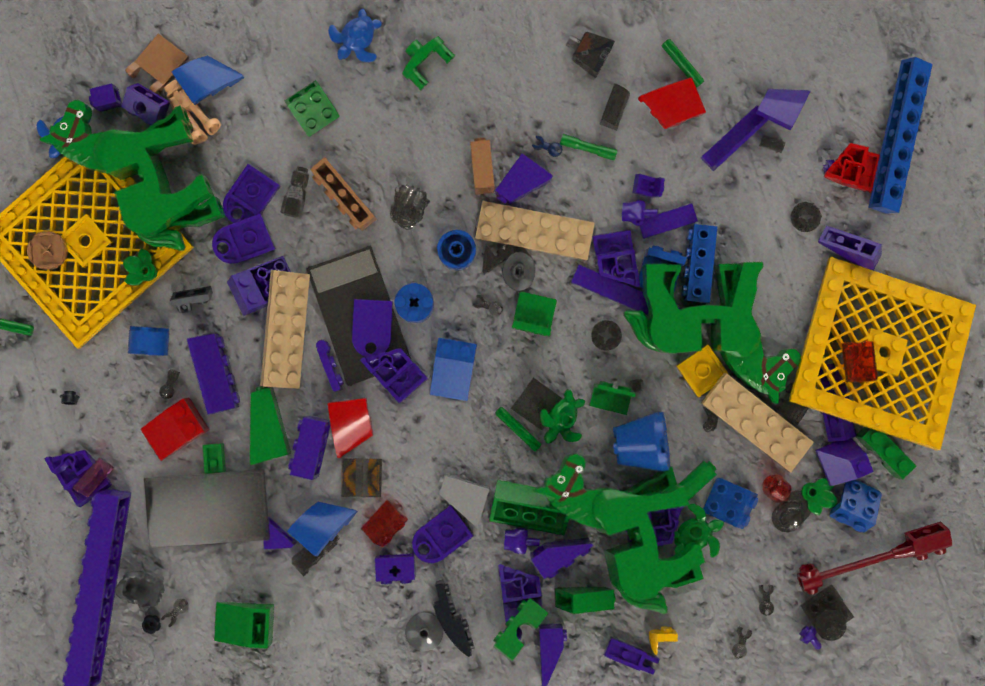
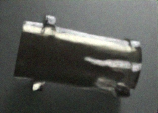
(772, 143)

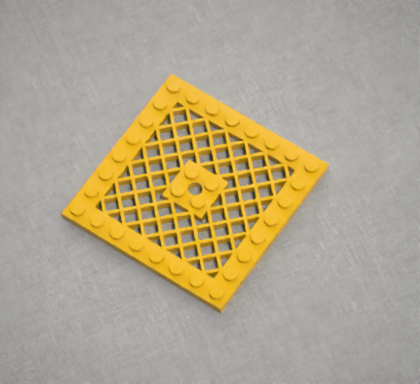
(29, 277)
(949, 362)

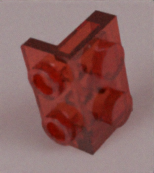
(859, 362)
(384, 524)

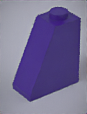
(522, 180)

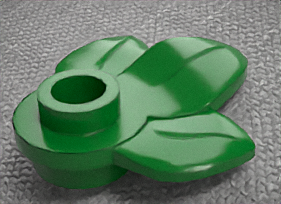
(137, 268)
(821, 498)

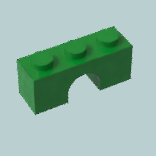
(892, 456)
(529, 614)

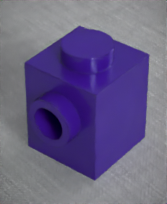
(105, 97)

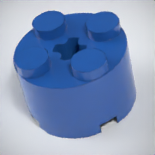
(452, 240)
(413, 292)
(148, 340)

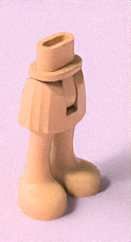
(178, 97)

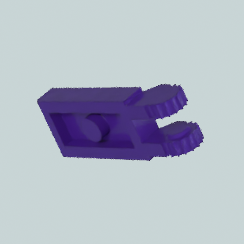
(329, 365)
(629, 655)

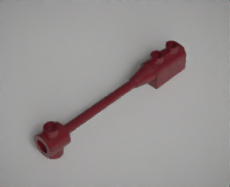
(917, 545)

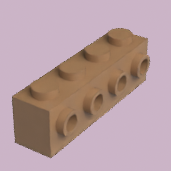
(339, 190)

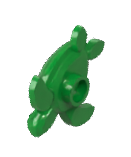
(562, 418)
(698, 531)

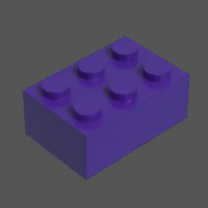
(309, 447)

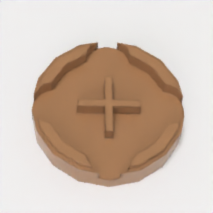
(47, 250)

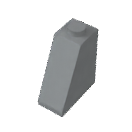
(464, 496)

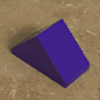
(278, 537)

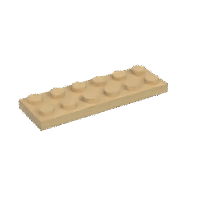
(534, 230)
(285, 329)
(757, 422)

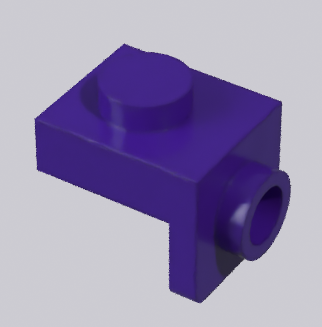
(648, 186)

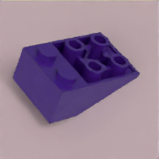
(252, 285)
(556, 554)

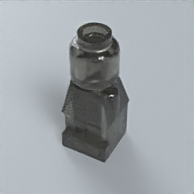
(295, 195)
(304, 559)

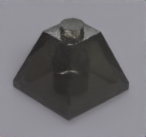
(533, 400)

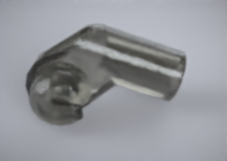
(712, 421)

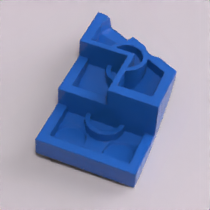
(205, 77)
(320, 525)

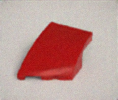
(674, 103)
(854, 168)
(349, 424)

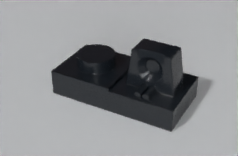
(186, 298)

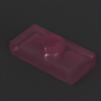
(93, 477)

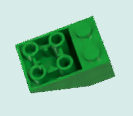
(244, 624)

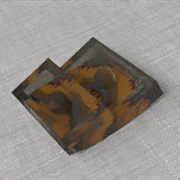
(361, 477)

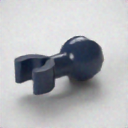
(551, 148)

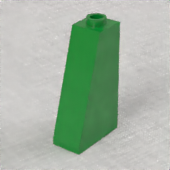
(267, 429)

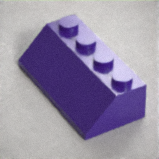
(213, 373)

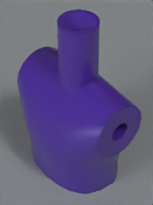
(636, 212)
(517, 540)

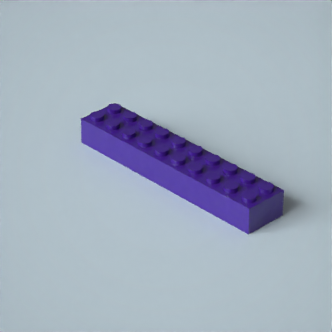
(97, 588)

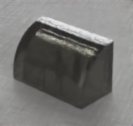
(615, 107)

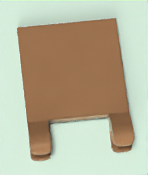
(158, 60)

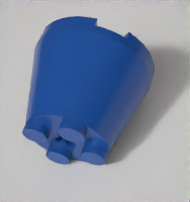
(643, 443)

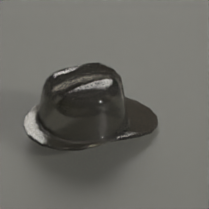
(790, 513)

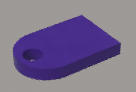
(249, 193)
(244, 240)
(372, 324)
(442, 535)

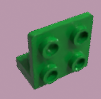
(312, 108)
(534, 314)
(610, 398)

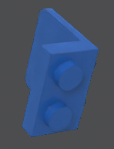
(657, 256)
(730, 503)
(857, 506)

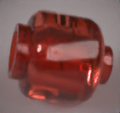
(776, 488)

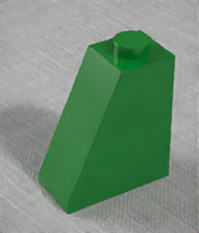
(584, 599)

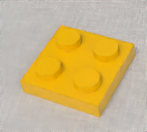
(701, 370)

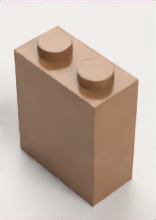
(482, 166)

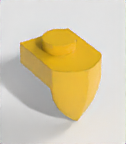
(665, 634)

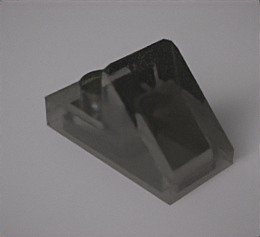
(491, 261)

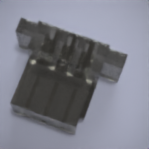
(636, 385)

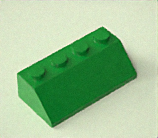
(524, 508)

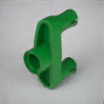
(419, 54)

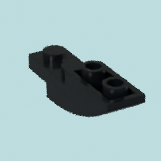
(453, 626)

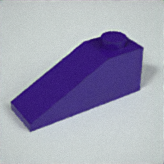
(852, 247)
(551, 646)

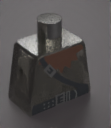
(590, 51)

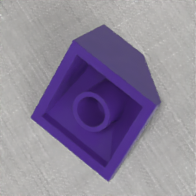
(843, 461)

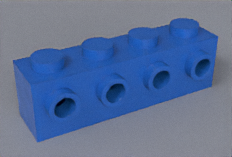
(699, 264)

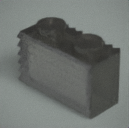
(788, 410)

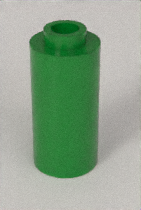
(698, 478)

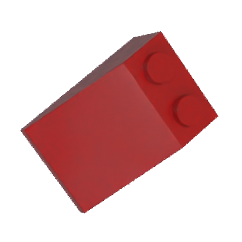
(174, 428)

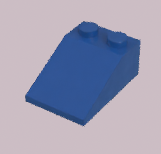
(453, 369)

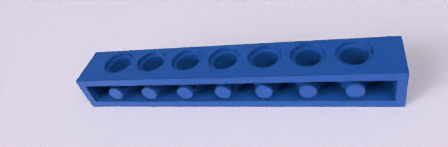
(900, 135)

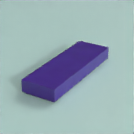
(668, 221)

